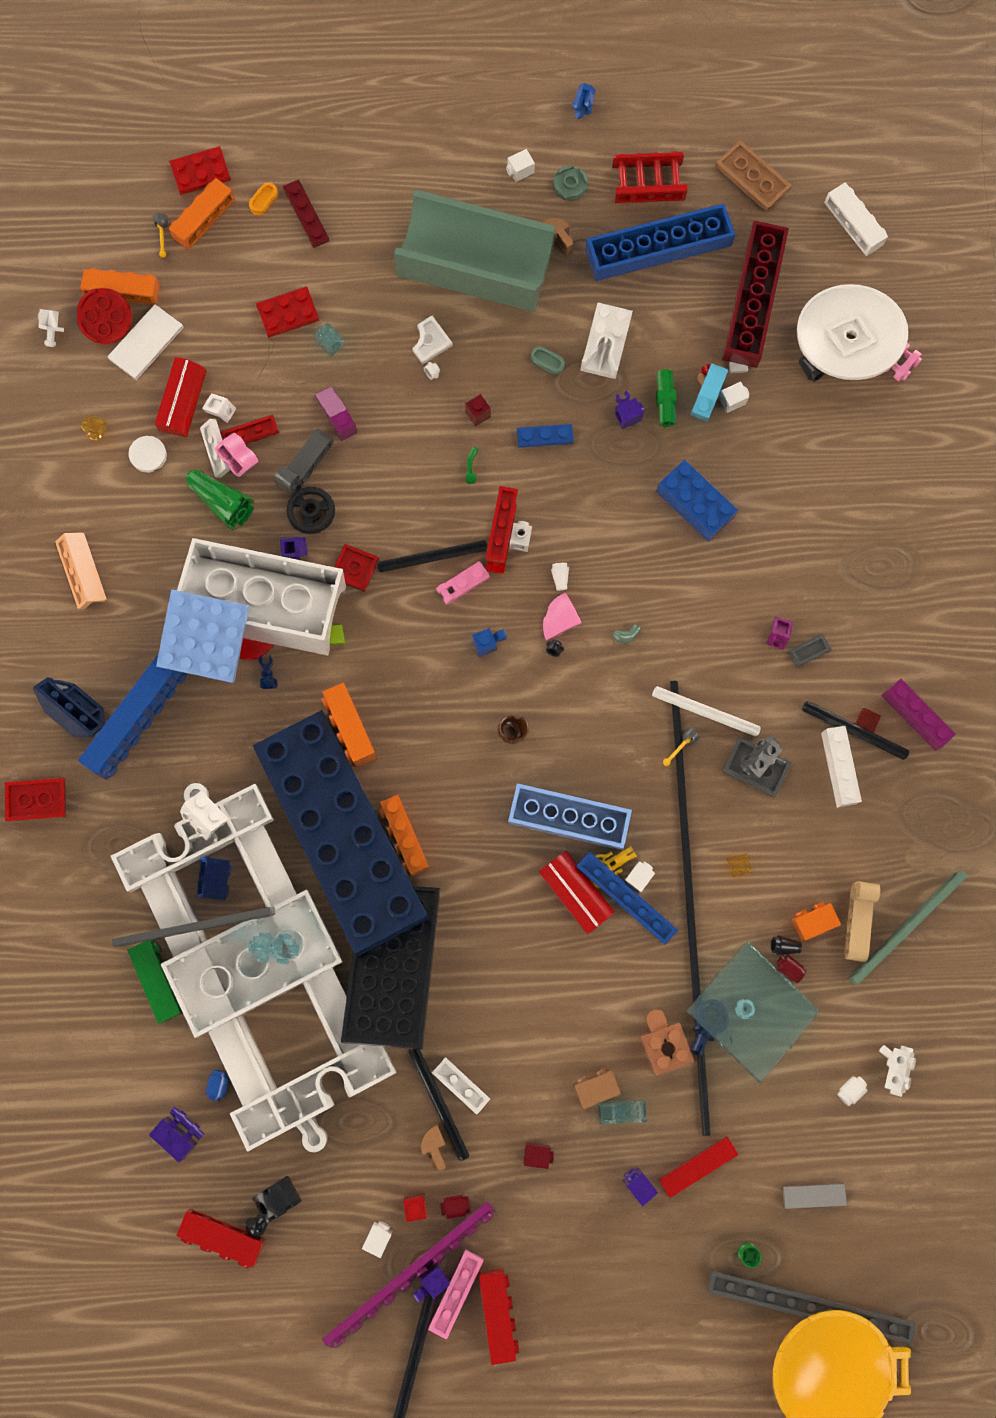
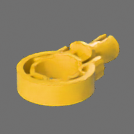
(620, 859)

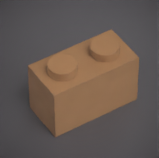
(596, 1088)

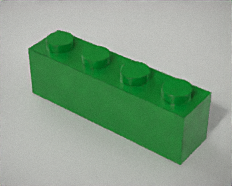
(156, 986)

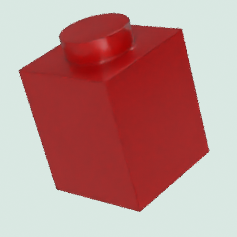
(415, 1207)

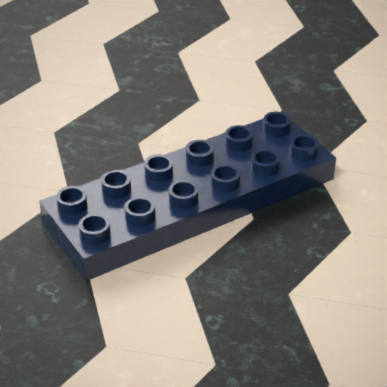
(340, 833)

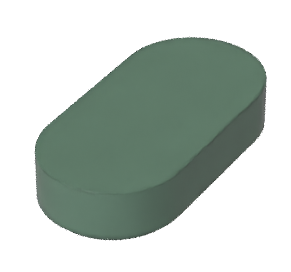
(547, 360)

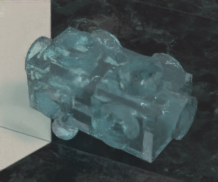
(267, 947)

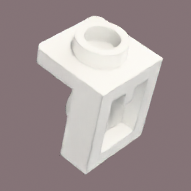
(219, 407)

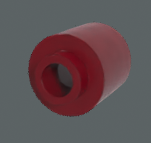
(790, 968)
(455, 1206)

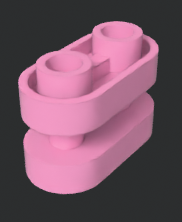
(913, 359)

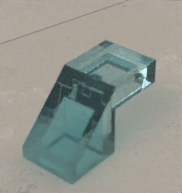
(622, 1112)

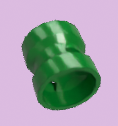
(752, 1258)

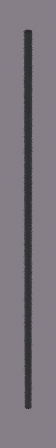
(689, 902)

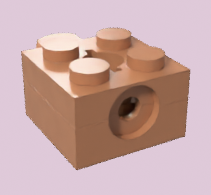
(665, 1044)

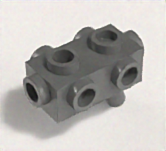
(764, 755)

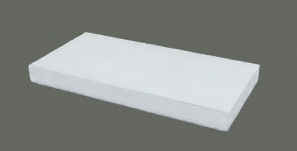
(145, 342)

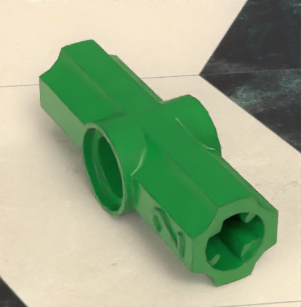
(666, 398)

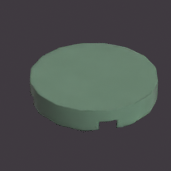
(570, 183)

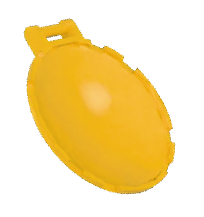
(838, 1368)

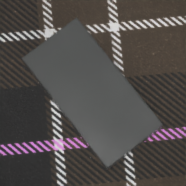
(809, 650)

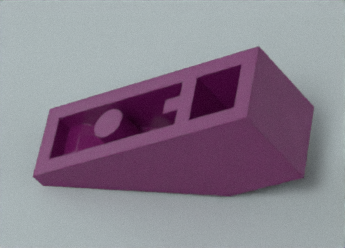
(336, 413)

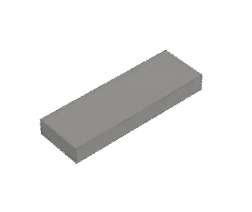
(814, 1195)

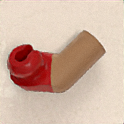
(702, 374)

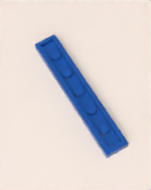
(627, 897)

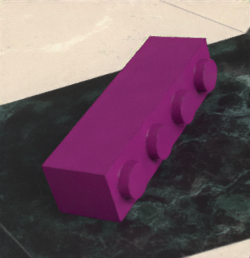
(918, 715)

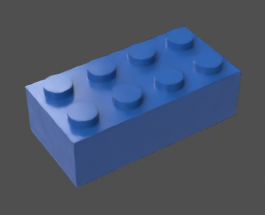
(696, 500)

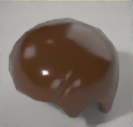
(513, 729)

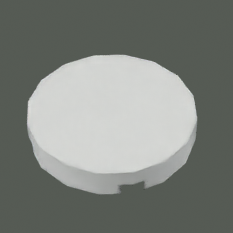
(147, 454)

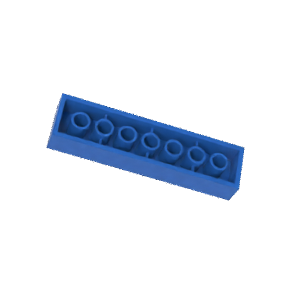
(659, 242)
(131, 719)

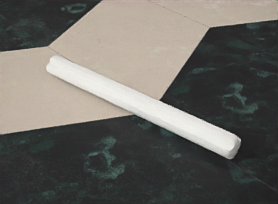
(706, 711)

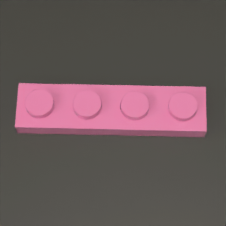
(456, 1294)

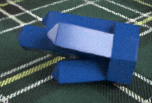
(583, 100)

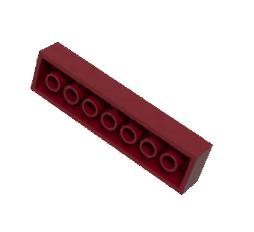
(755, 294)

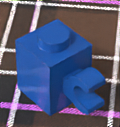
(486, 642)

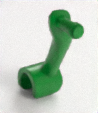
(471, 477)

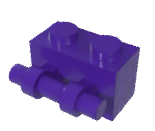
(173, 1138)

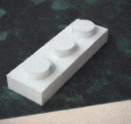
(212, 437)
(461, 1085)

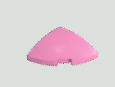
(560, 617)

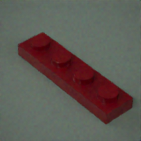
(306, 213)

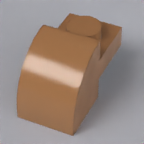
(562, 235)
(430, 1143)

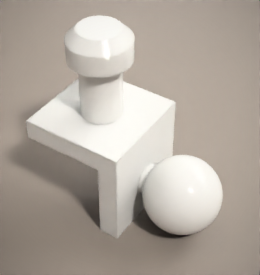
(49, 321)

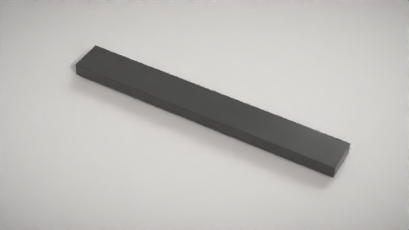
(192, 927)

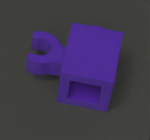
(628, 411)
(293, 547)
(433, 1283)

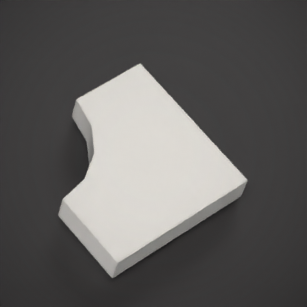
(431, 341)

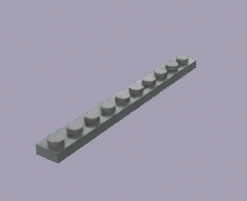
(802, 1304)

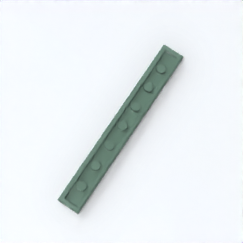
(907, 927)

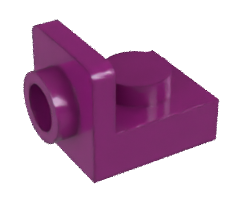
(779, 633)

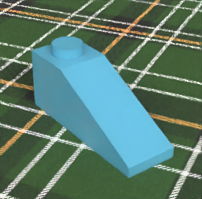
(709, 392)

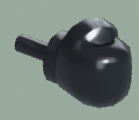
(256, 1226)

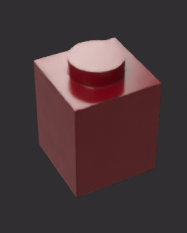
(478, 410)
(538, 1155)

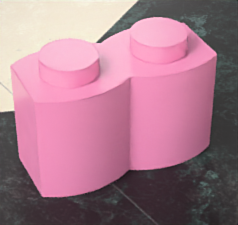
(236, 454)

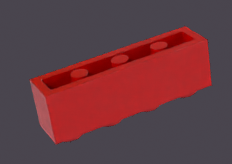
(220, 1237)
(497, 1316)

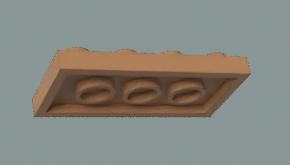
(753, 175)

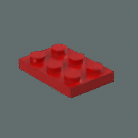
(199, 169)
(287, 312)
(35, 799)

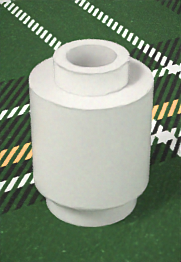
(852, 1090)

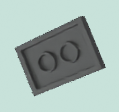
(768, 782)

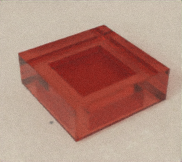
(868, 719)

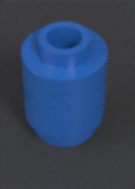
(217, 1085)

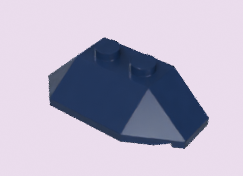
(70, 707)

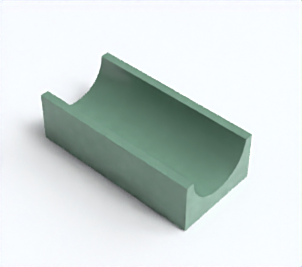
(475, 251)

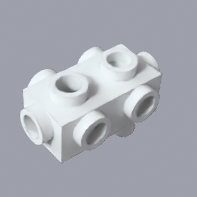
(900, 1064)

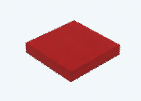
(357, 566)

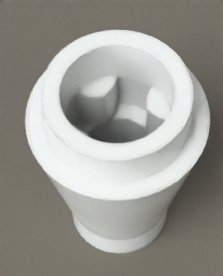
(560, 575)

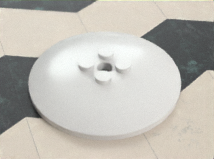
(858, 311)

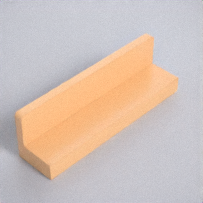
(80, 569)

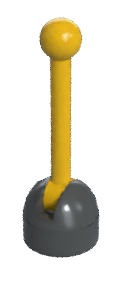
(161, 221)
(690, 737)

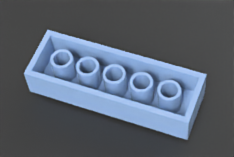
(570, 817)

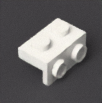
(203, 815)

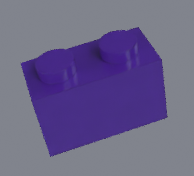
(639, 1186)

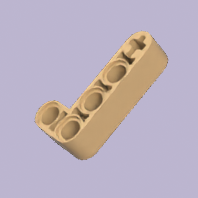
(860, 920)

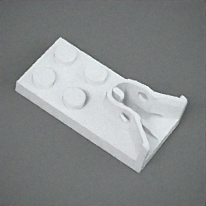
(606, 340)

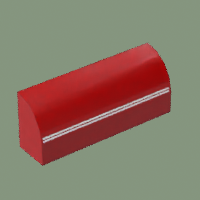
(180, 397)
(576, 892)

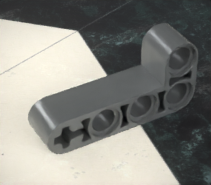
(305, 462)

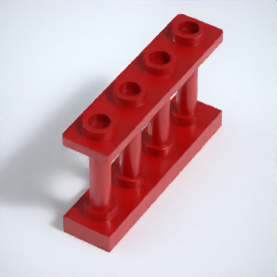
(645, 193)
(501, 530)

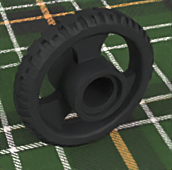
(307, 526)

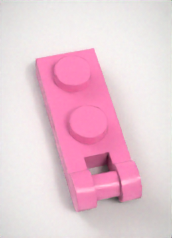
(463, 582)

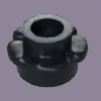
(554, 648)

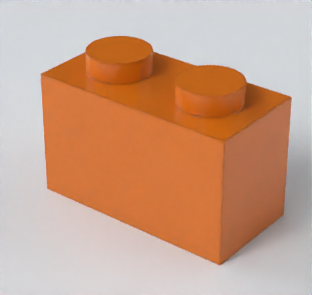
(816, 921)

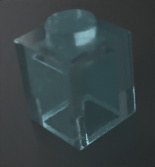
(329, 339)

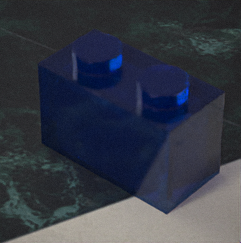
(213, 879)

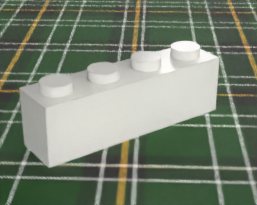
(856, 219)
(841, 766)

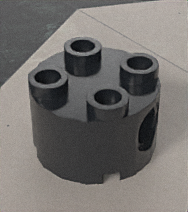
(277, 1199)

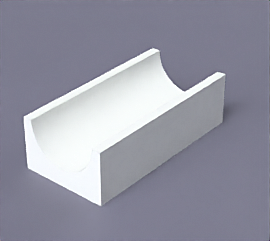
(286, 597)

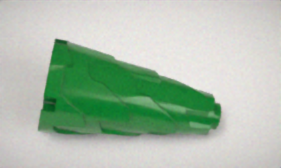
(225, 502)

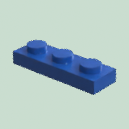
(545, 436)

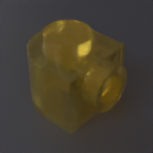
(94, 427)

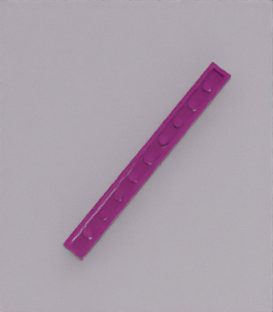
(403, 1280)

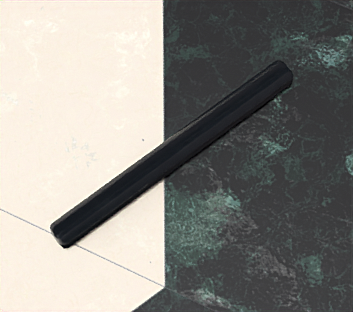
(431, 556)
(856, 730)
(439, 1104)
(414, 1357)

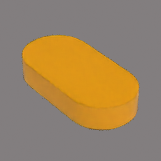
(263, 198)

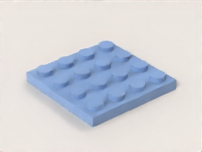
(202, 636)

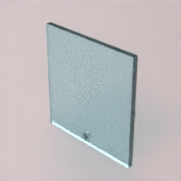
(753, 1011)

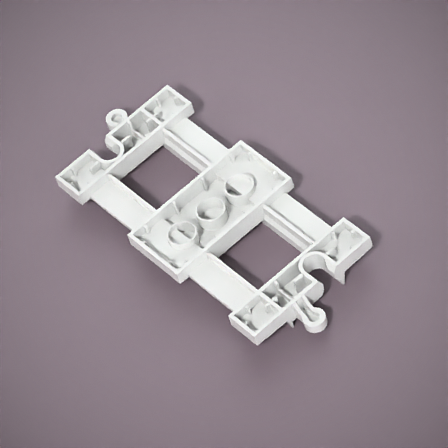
(221, 980)

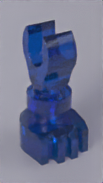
(267, 681)

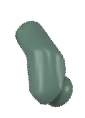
(626, 636)

